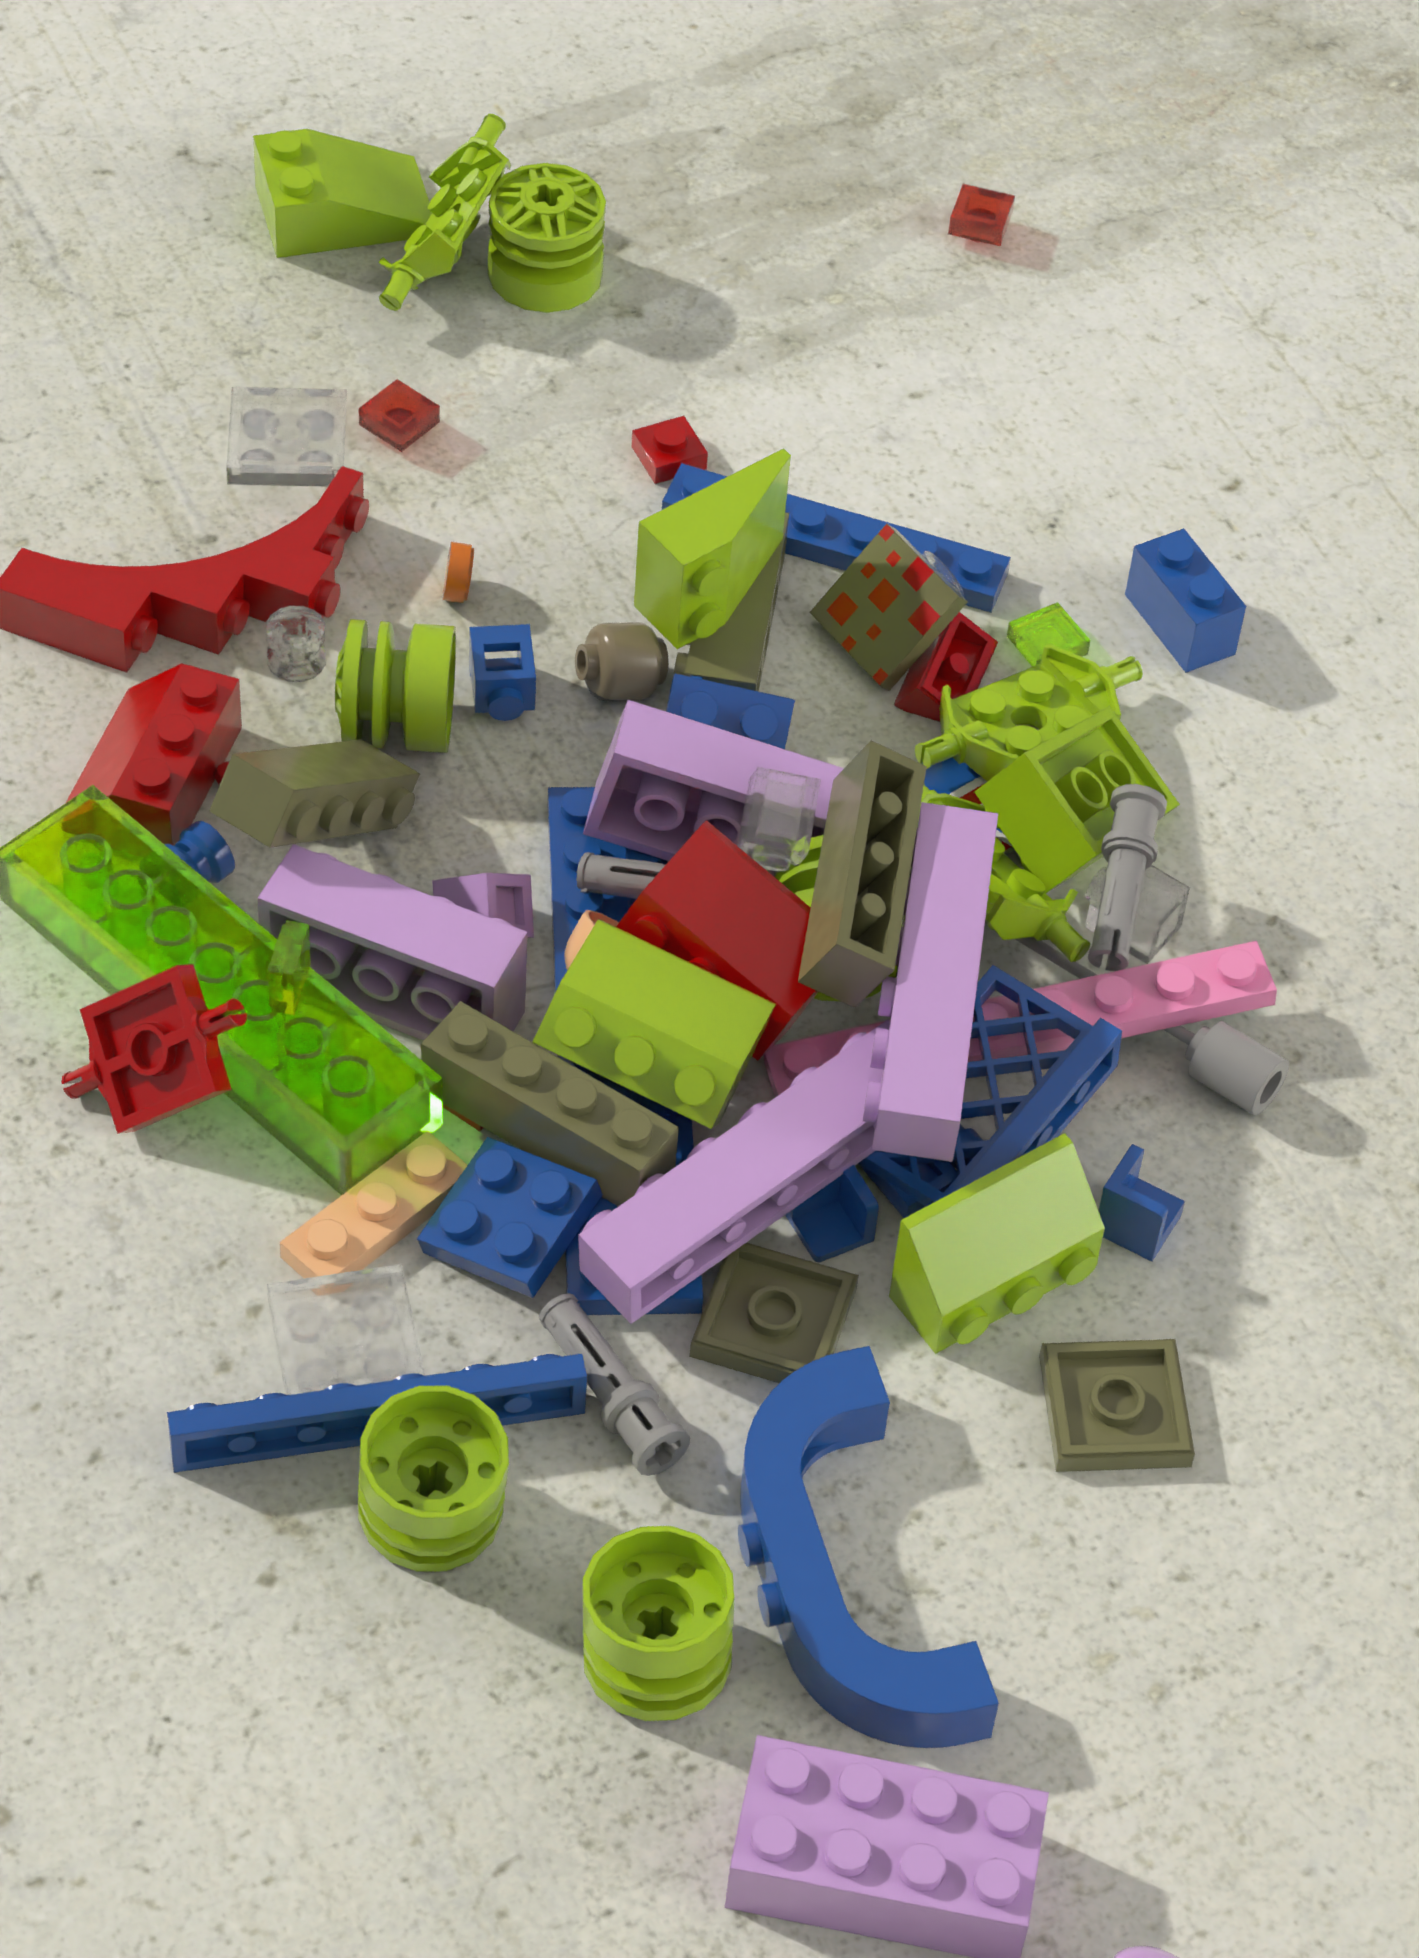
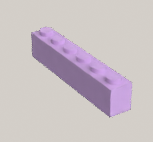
(934, 986)
(733, 1184)

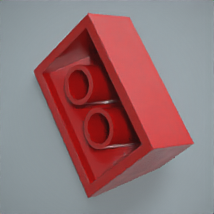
(166, 747)
(729, 920)

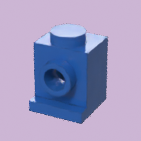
(502, 684)

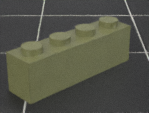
(739, 647)
(314, 792)
(862, 875)
(547, 1104)

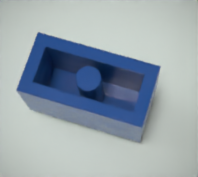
(1185, 600)

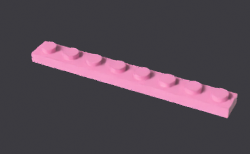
(1130, 999)

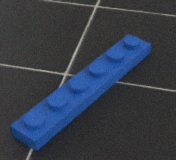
(839, 536)
(336, 1417)

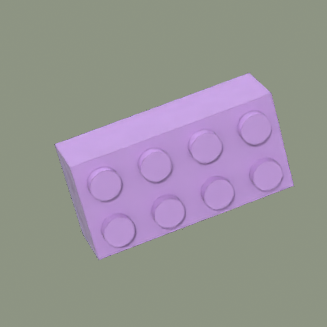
(676, 773)
(396, 948)
(887, 1850)

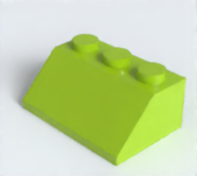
(654, 1023)
(996, 1245)

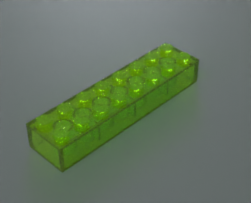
(132, 908)

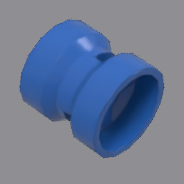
(205, 851)

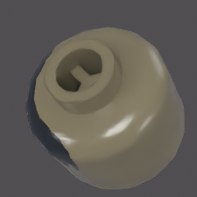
(622, 661)

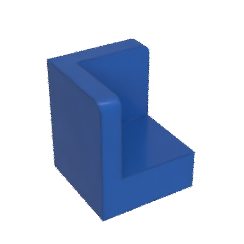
(1135, 1211)
(836, 1217)

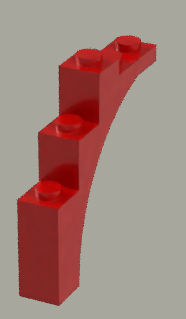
(119, 610)

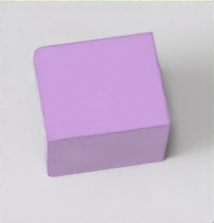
(493, 896)

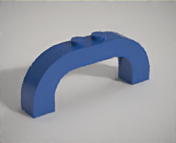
(874, 1689)

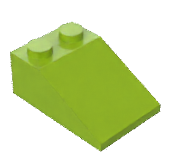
(335, 192)
(709, 550)
(1060, 795)

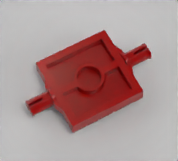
(154, 1049)

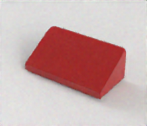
(953, 659)

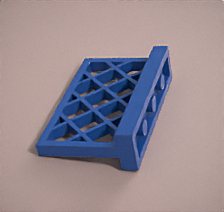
(1034, 1117)

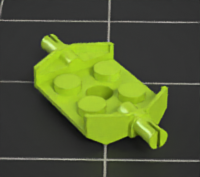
(464, 184)
(1050, 696)
(1017, 897)

